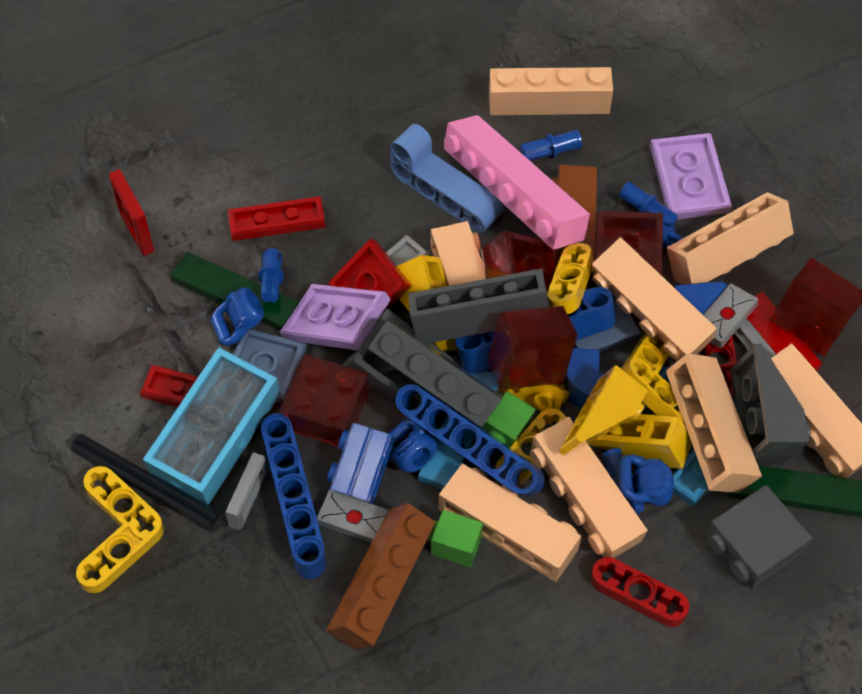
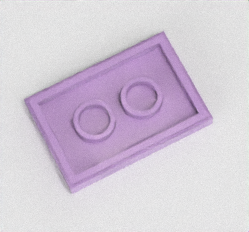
(690, 176)
(335, 316)

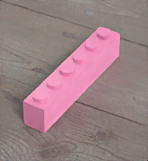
(516, 182)

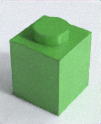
(509, 419)
(456, 538)

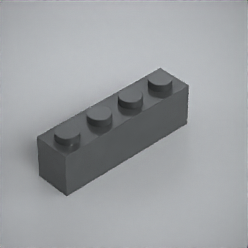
(474, 305)
(435, 372)

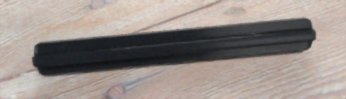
(145, 482)

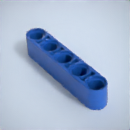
(592, 317)
(454, 434)
(294, 509)

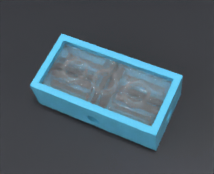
(212, 426)

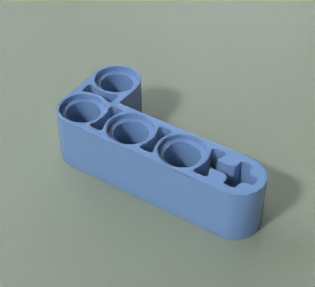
(440, 182)

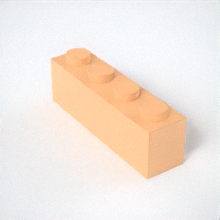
(550, 91)
(730, 240)
(458, 253)
(652, 300)
(713, 423)
(834, 428)
(588, 491)
(511, 522)

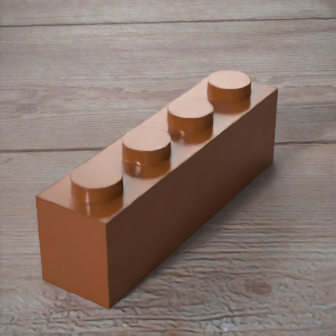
(581, 185)
(380, 576)

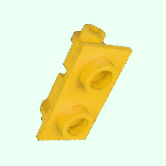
(542, 396)

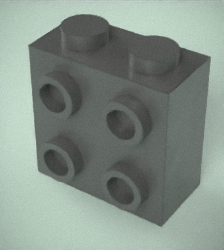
(758, 537)

